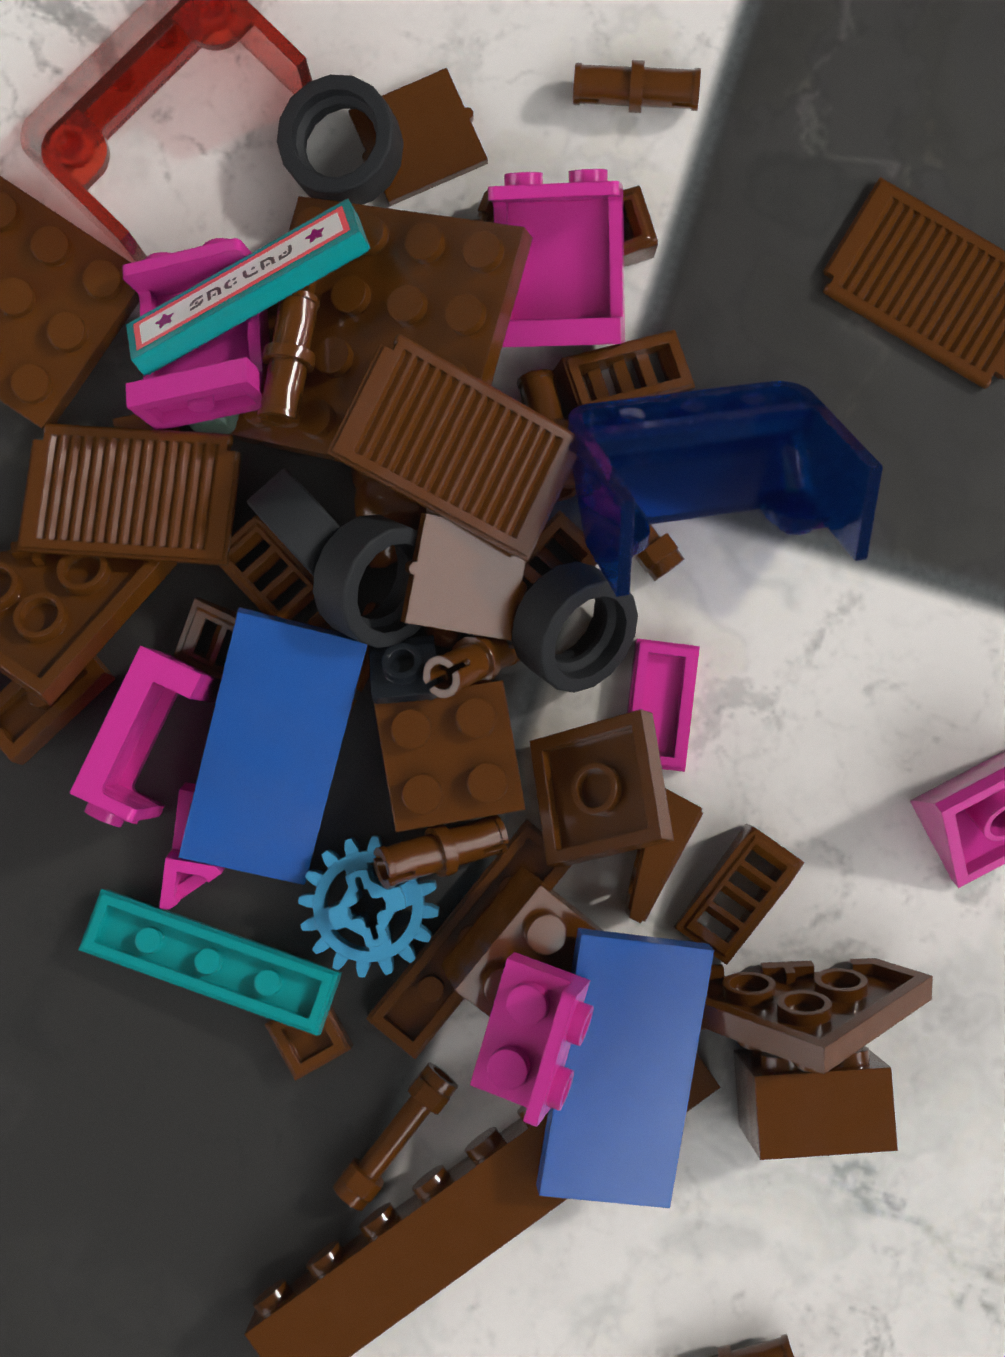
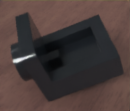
(398, 671)

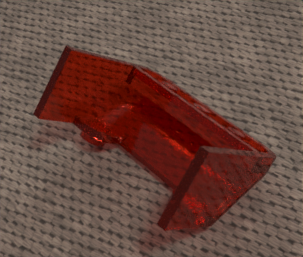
(72, 125)

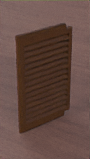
(924, 282)
(455, 446)
(130, 494)

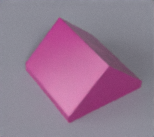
(967, 820)

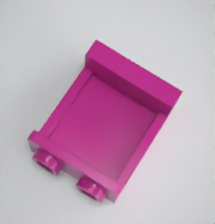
(575, 259)
(215, 378)
(130, 733)

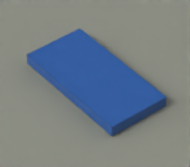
(272, 746)
(631, 1073)

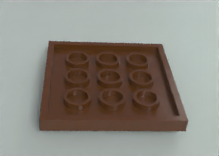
(423, 278)

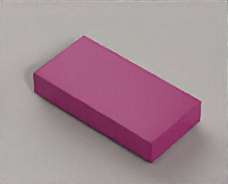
(665, 685)

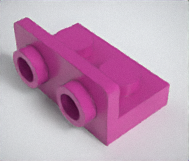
(530, 1036)

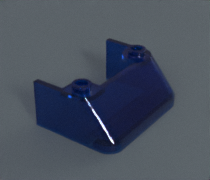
(714, 456)

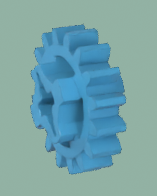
(377, 937)

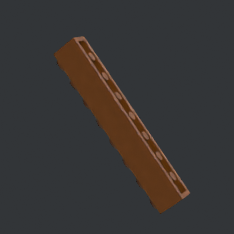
(417, 1247)

